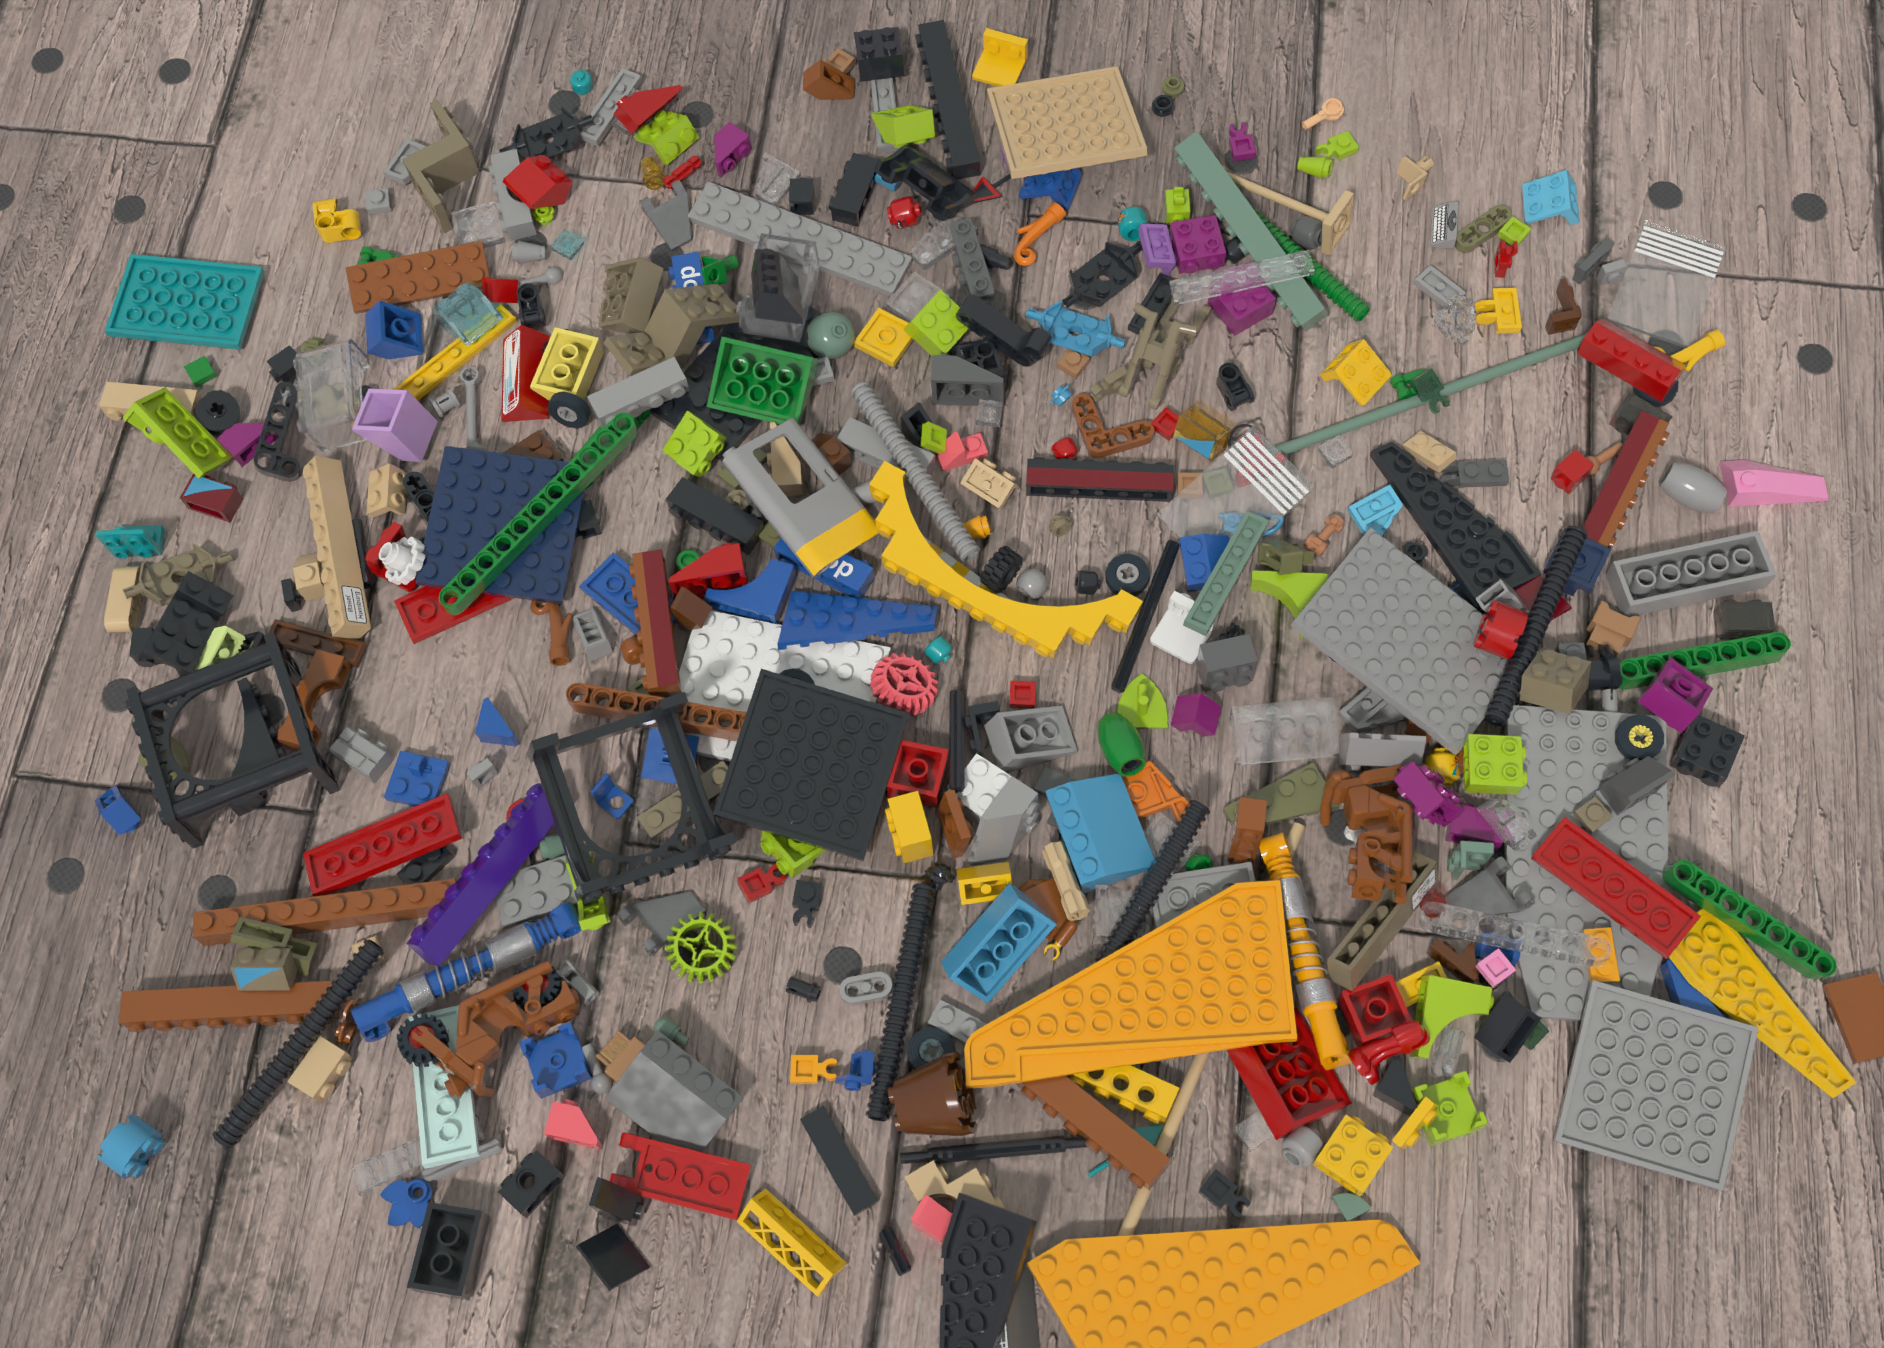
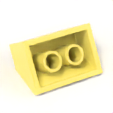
(567, 364)

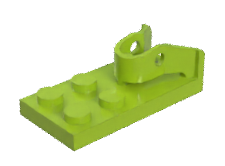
(179, 430)

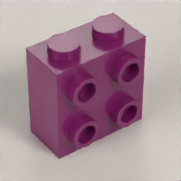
(1197, 244)
(1428, 794)

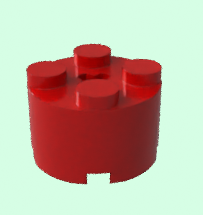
(1500, 629)

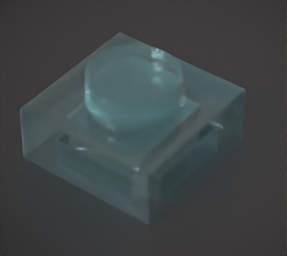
(567, 244)

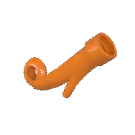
(1034, 230)

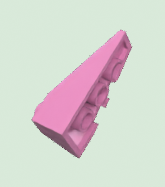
(1764, 484)

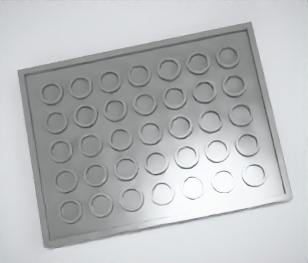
(1405, 639)

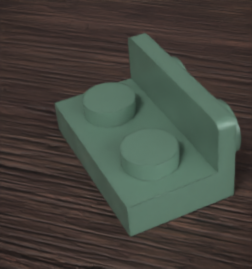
(1469, 856)

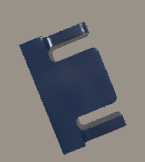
(1587, 567)

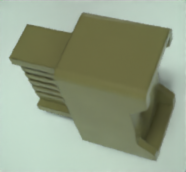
(1283, 556)

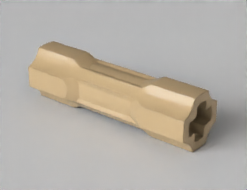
(1072, 897)

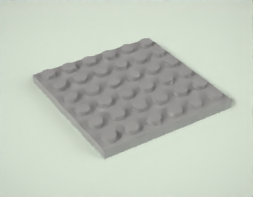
(1656, 1085)

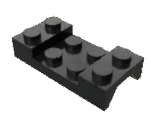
(187, 624)

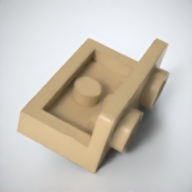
(386, 491)

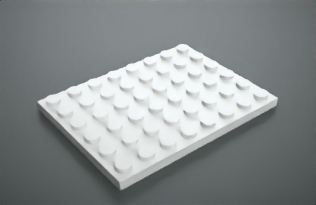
(731, 651)

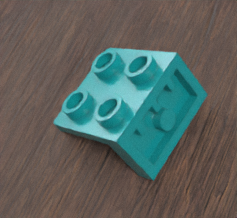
(133, 541)

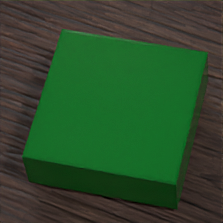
(200, 371)

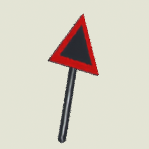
(986, 191)

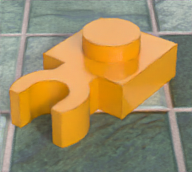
(807, 1069)

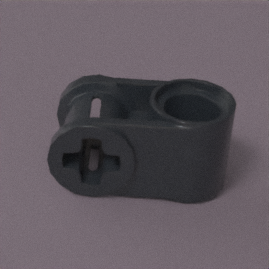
(530, 310)
(1234, 390)

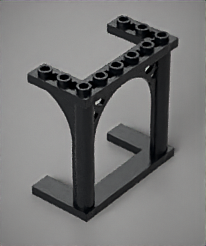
(188, 812)
(709, 837)

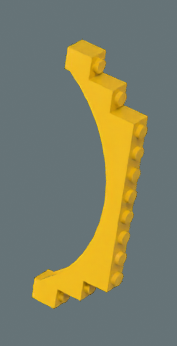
(1029, 624)

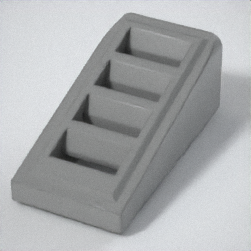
(597, 647)

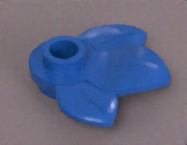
(404, 1202)

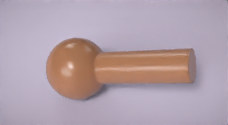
(1604, 456)

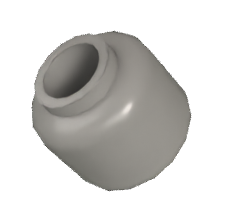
(1302, 1146)

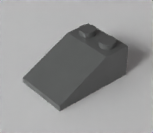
(963, 383)

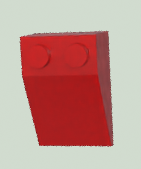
(716, 570)

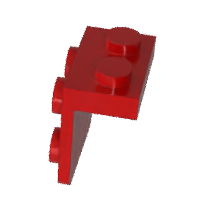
(376, 566)

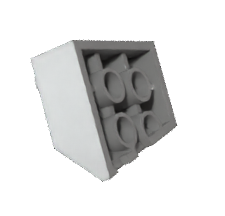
(1379, 750)
(1005, 823)

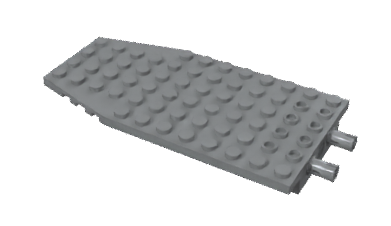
(1564, 771)

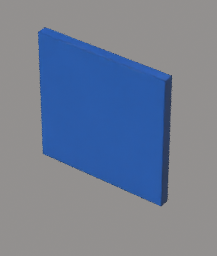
(656, 762)

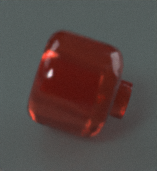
(1433, 895)

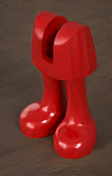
(1405, 1039)

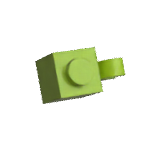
(1176, 205)

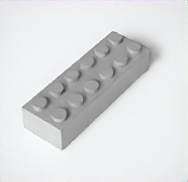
(1690, 574)

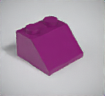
(1675, 695)

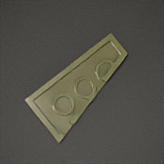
(1289, 796)

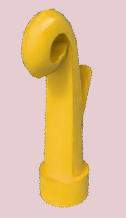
(1694, 352)

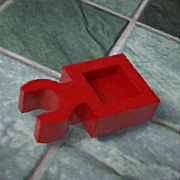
(758, 884)

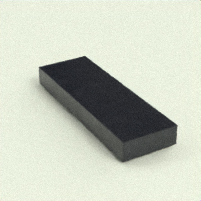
(1156, 300)

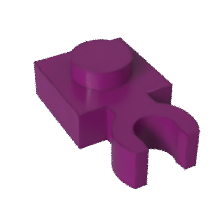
(1240, 144)

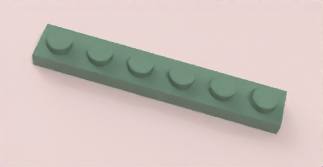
(1226, 573)

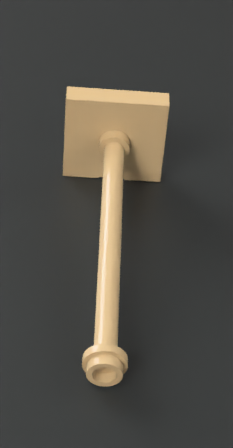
(1334, 223)

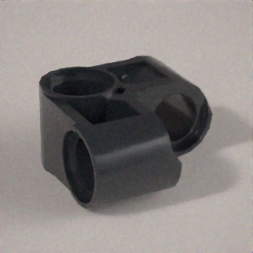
(972, 351)

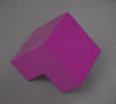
(1196, 713)

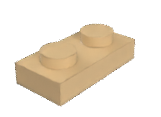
(1429, 451)

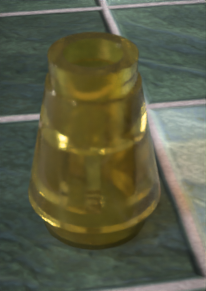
(651, 174)

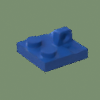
(416, 779)

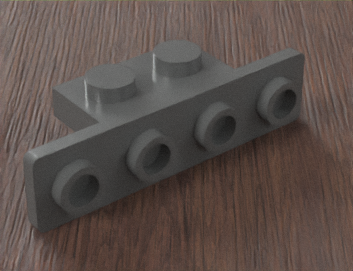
(970, 259)

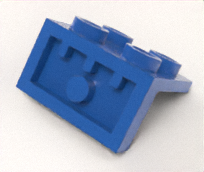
(1058, 185)

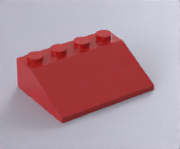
(1289, 1081)

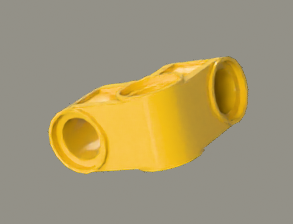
(335, 224)

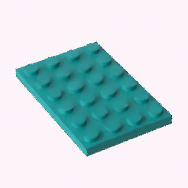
(185, 301)

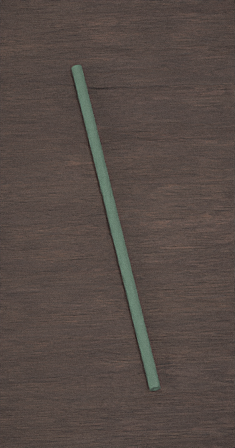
(1414, 401)

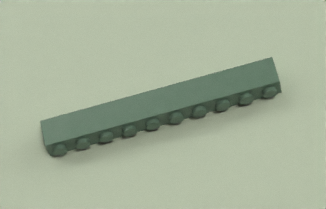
(1247, 226)

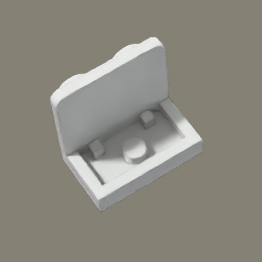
(1173, 636)

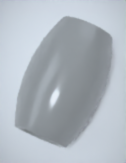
(1693, 487)

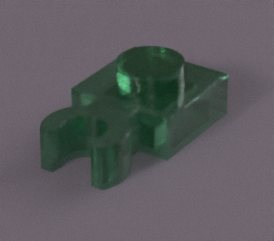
(1427, 388)

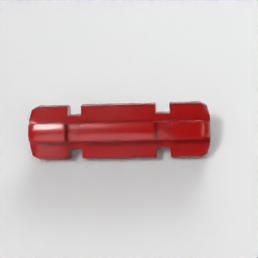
(682, 171)

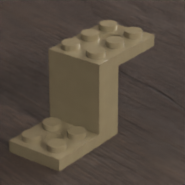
(442, 165)
(673, 327)

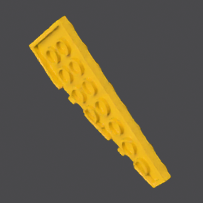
(1735, 980)

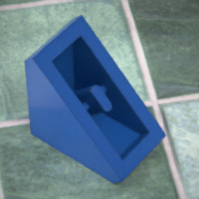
(492, 727)

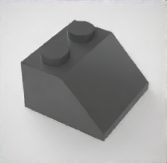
(1634, 784)

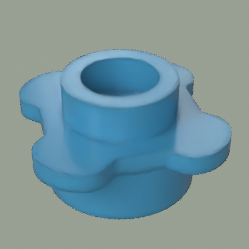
(1061, 395)

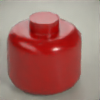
(1064, 449)

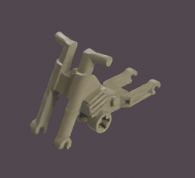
(1161, 347)

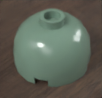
(831, 335)

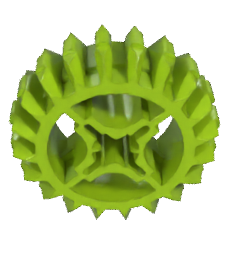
(712, 952)

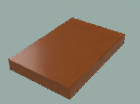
(1859, 1015)

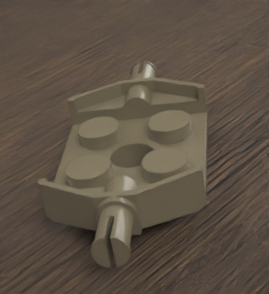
(157, 579)

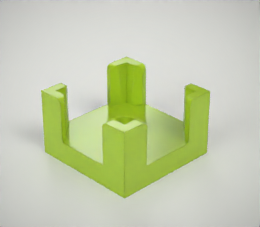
(1455, 1109)

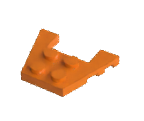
(1153, 793)

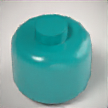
(581, 82)
(939, 650)

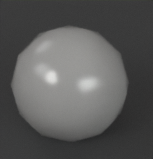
(1032, 583)

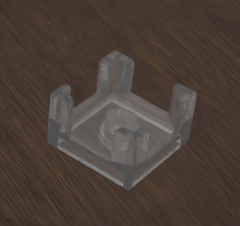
(1108, 909)

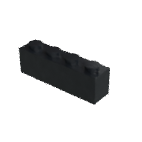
(714, 515)

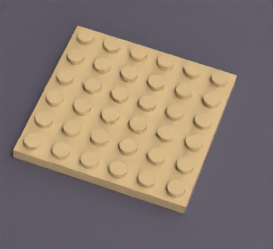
(1066, 122)

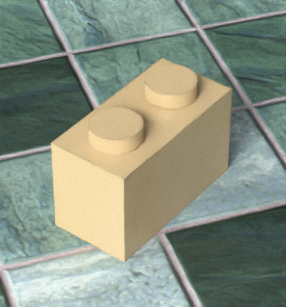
(320, 1070)

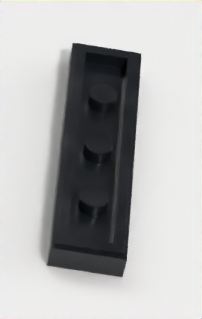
(839, 1160)

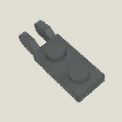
(1476, 474)

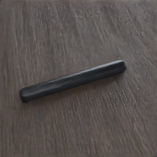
(956, 741)

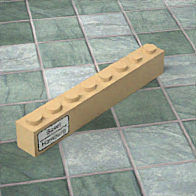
(336, 548)

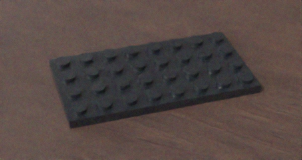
(699, 380)

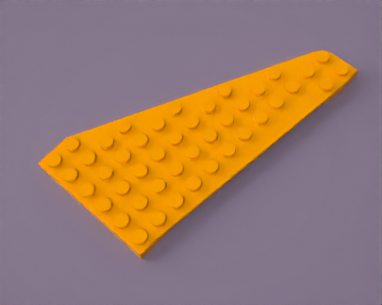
(1179, 991)
(1214, 1283)

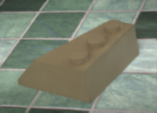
(629, 295)

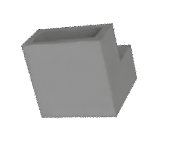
(1503, 593)

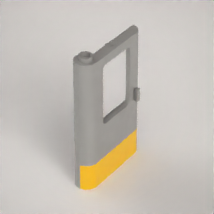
(819, 526)

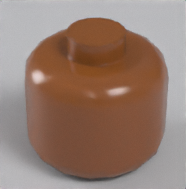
(630, 650)

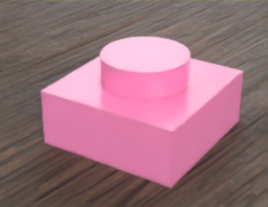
(1495, 968)

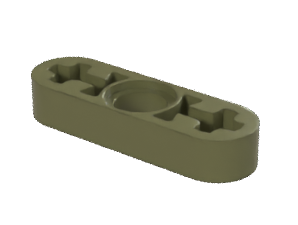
(1478, 237)

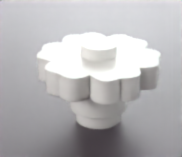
(402, 559)

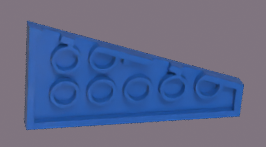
(846, 619)

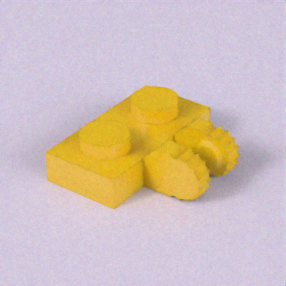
(1505, 311)

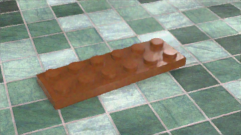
(417, 276)

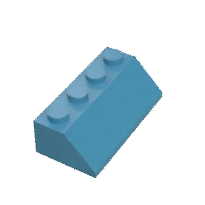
(998, 943)

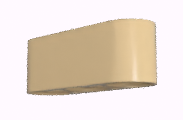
(120, 612)

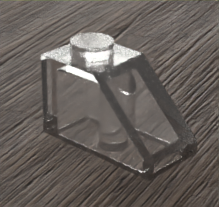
(1507, 822)

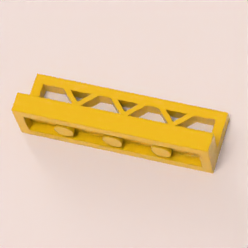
(793, 1237)

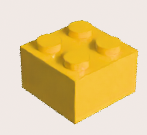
(909, 827)

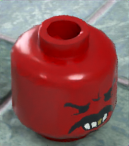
(904, 212)

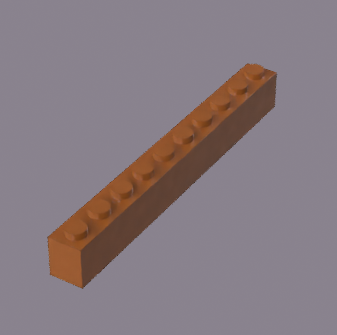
(325, 911)

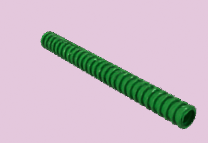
(1321, 279)

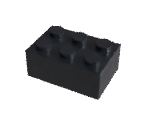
(448, 1251)

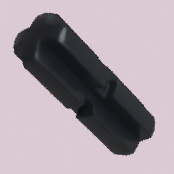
(897, 1255)

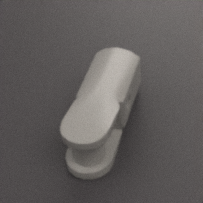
(585, 990)

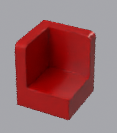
(500, 290)

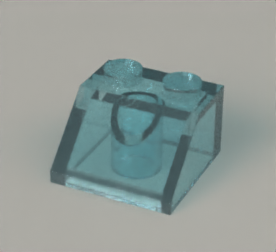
(466, 313)

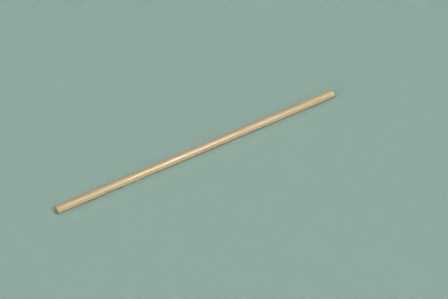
(1183, 1097)

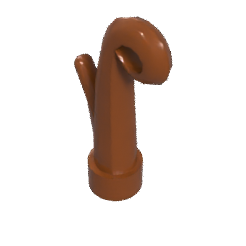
(558, 631)

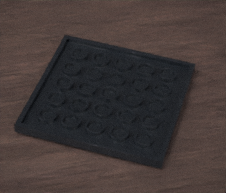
(811, 764)

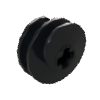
(223, 404)

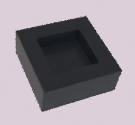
(291, 595)

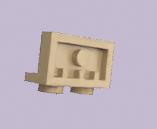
(989, 483)

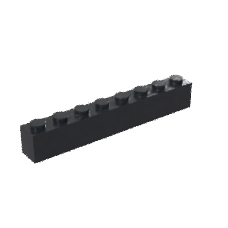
(948, 99)

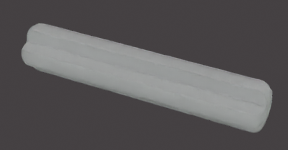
(486, 1150)

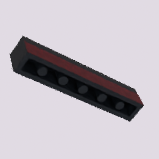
(1099, 479)

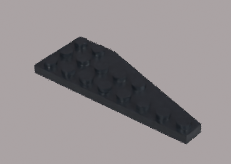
(1463, 538)
(980, 1271)

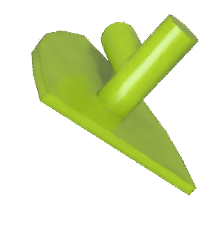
(1143, 704)

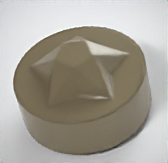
(738, 499)

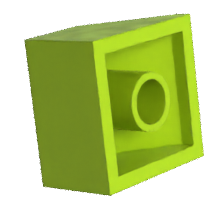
(905, 125)

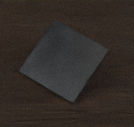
(613, 1257)

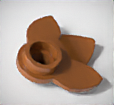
(346, 1029)

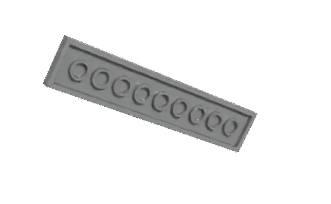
(838, 251)

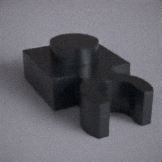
(806, 898)
(1220, 1191)

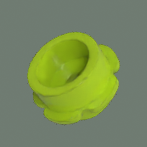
(545, 218)

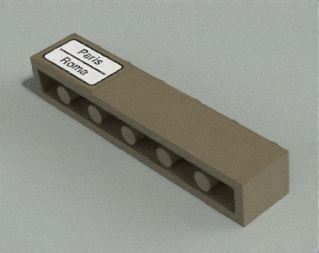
(1379, 926)

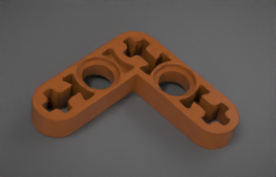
(1100, 435)

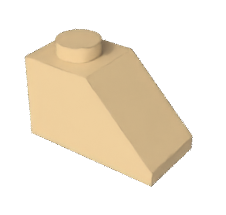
(308, 577)

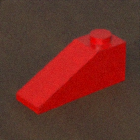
(643, 105)

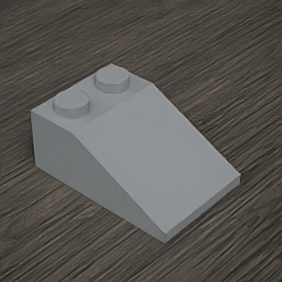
(1029, 737)

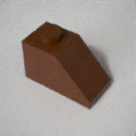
(833, 451)

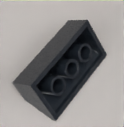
(775, 288)

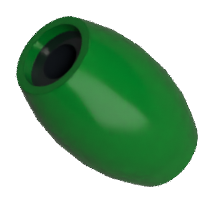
(1121, 744)

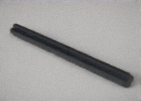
(1145, 616)

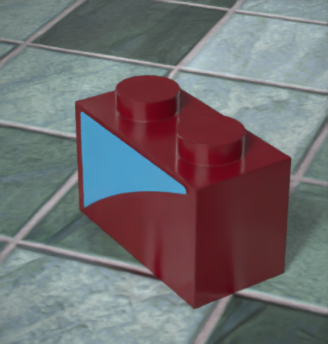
(212, 497)

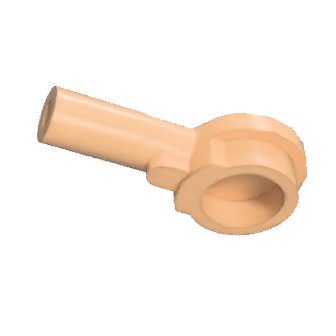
(1330, 110)

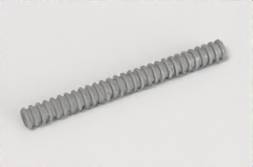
(915, 471)

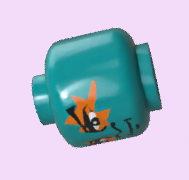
(1129, 222)

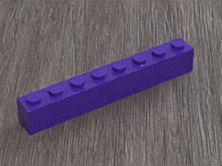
(483, 878)

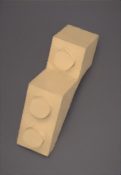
(932, 1180)

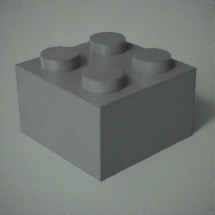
(1226, 663)

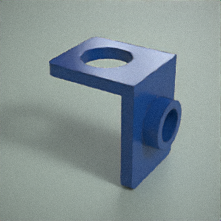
(606, 790)

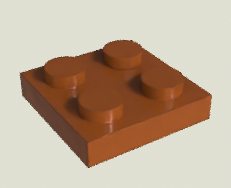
(953, 823)

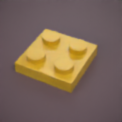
(884, 337)

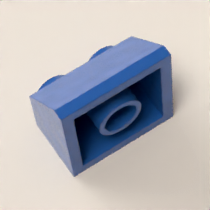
(393, 331)
(1200, 556)

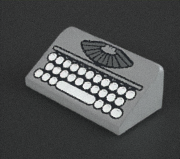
(1444, 225)

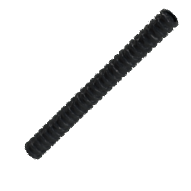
(1536, 625)
(1156, 878)
(900, 1001)
(297, 1044)

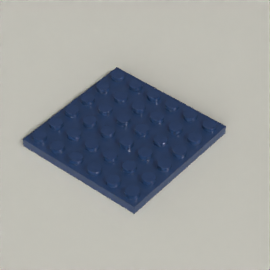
(475, 501)

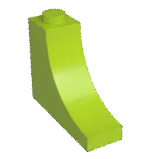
(1291, 589)
(1445, 1000)

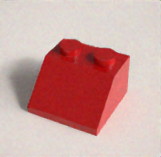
(538, 182)

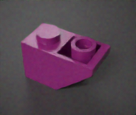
(730, 147)

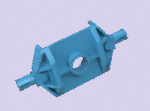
(1060, 322)

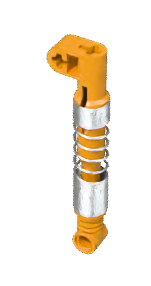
(1313, 988)

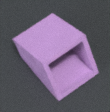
(395, 423)

